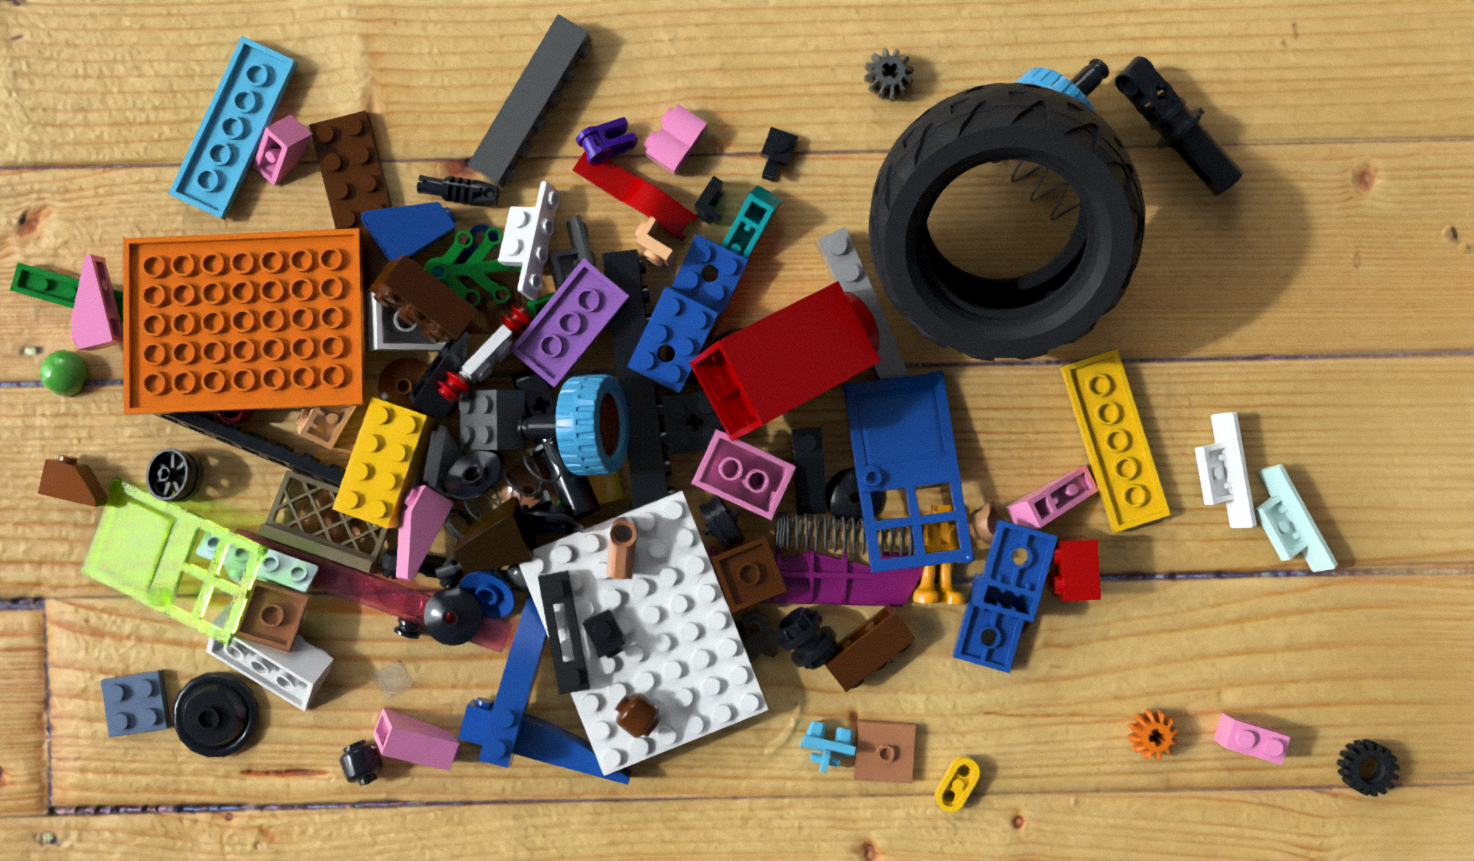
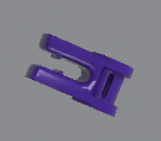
(606, 141)

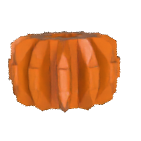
(1161, 740)

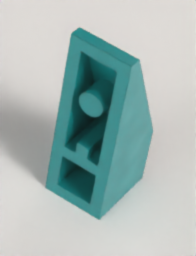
(751, 222)

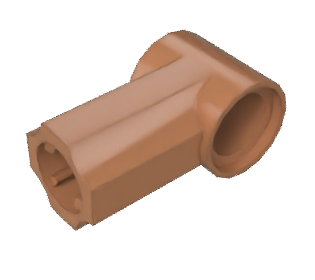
(621, 551)

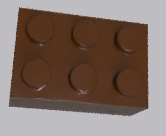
(422, 300)

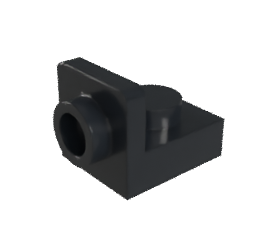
(710, 196)
(605, 634)

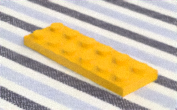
(1115, 441)

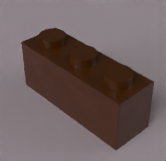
(869, 648)

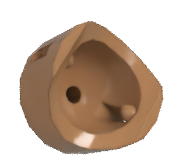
(985, 521)

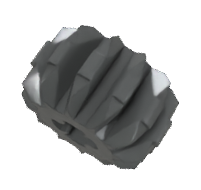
(888, 84)

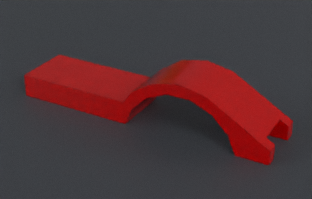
(637, 194)

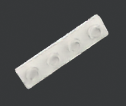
(528, 239)
(1225, 471)

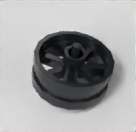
(183, 477)
(721, 522)

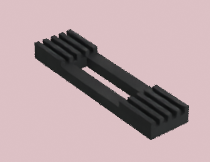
(570, 675)

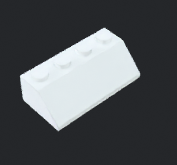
(289, 675)

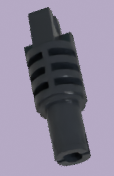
(460, 190)

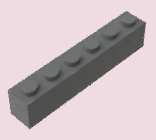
(531, 101)

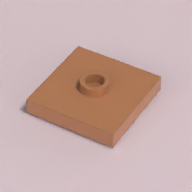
(272, 615)
(884, 751)

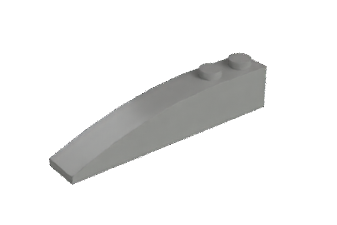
(847, 268)

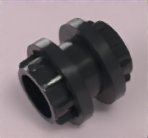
(802, 633)

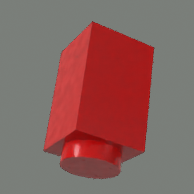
(787, 358)

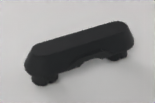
(427, 568)

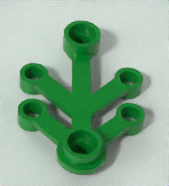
(474, 267)

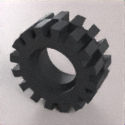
(1382, 775)

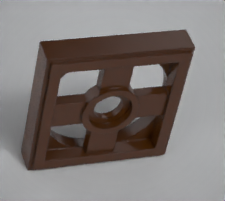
(492, 315)

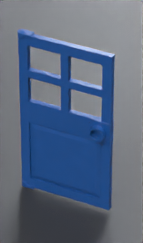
(907, 442)

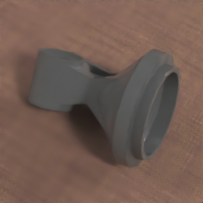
(441, 456)

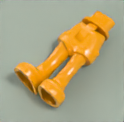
(939, 538)

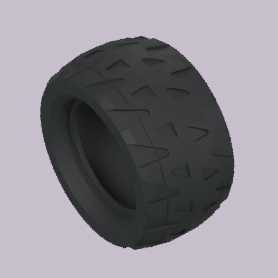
(1027, 312)

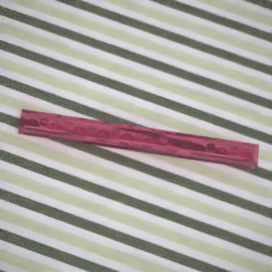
(380, 593)

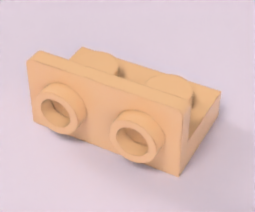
(323, 423)

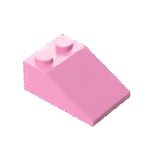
(743, 474)

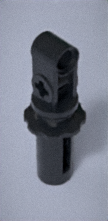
(1177, 125)
(572, 489)

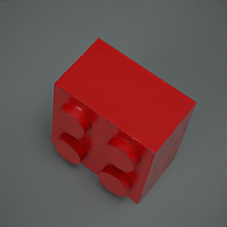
(1075, 569)

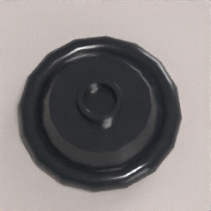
(215, 714)

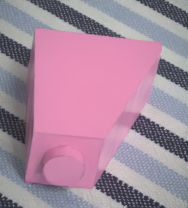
(415, 740)

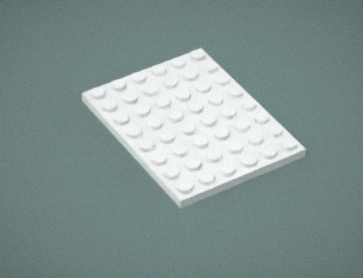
(676, 629)

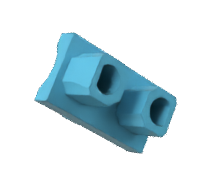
(840, 746)

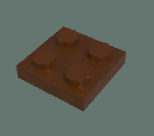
(748, 574)

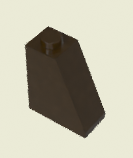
(496, 539)

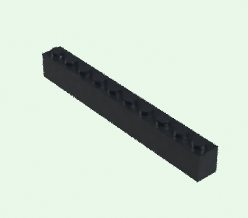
(646, 439)

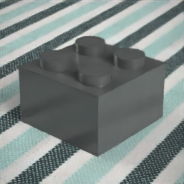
(491, 419)

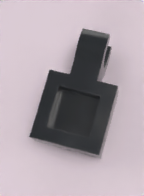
(777, 150)

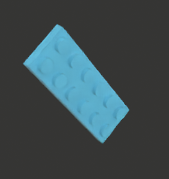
(233, 128)

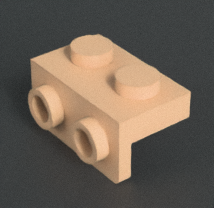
(654, 250)

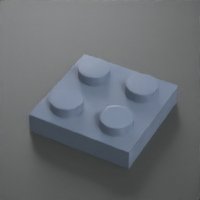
(135, 703)

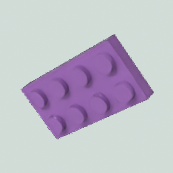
(569, 323)

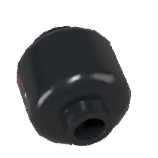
(361, 762)

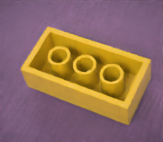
(383, 463)

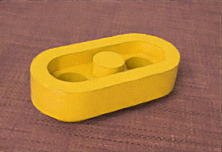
(958, 783)

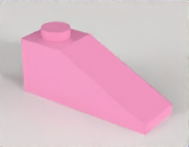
(95, 310)
(1052, 499)
(418, 527)

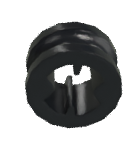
(408, 628)

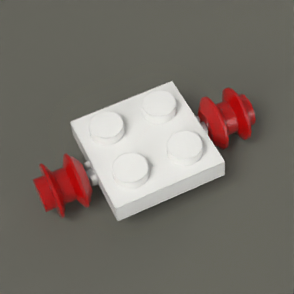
(493, 350)

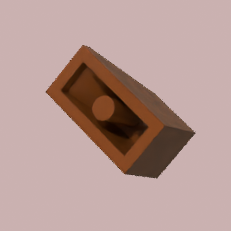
(71, 482)

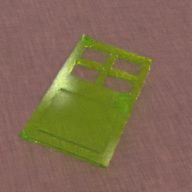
(146, 549)

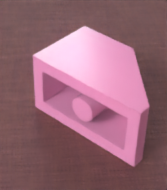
(281, 148)

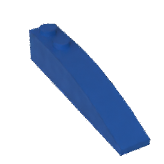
(515, 689)
(540, 742)

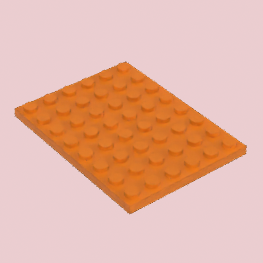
(243, 321)

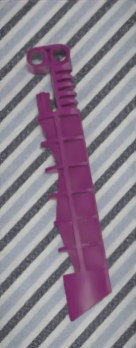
(835, 581)

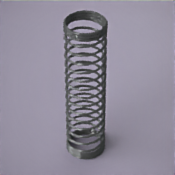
(781, 531)

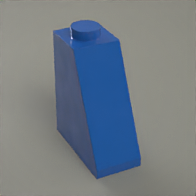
(409, 228)

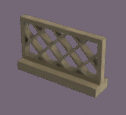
(311, 542)

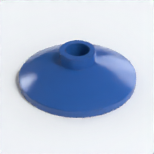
(491, 591)

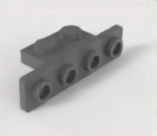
(565, 261)

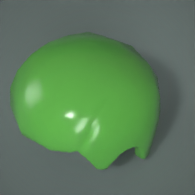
(64, 373)

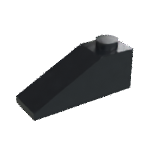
(426, 393)
(809, 470)

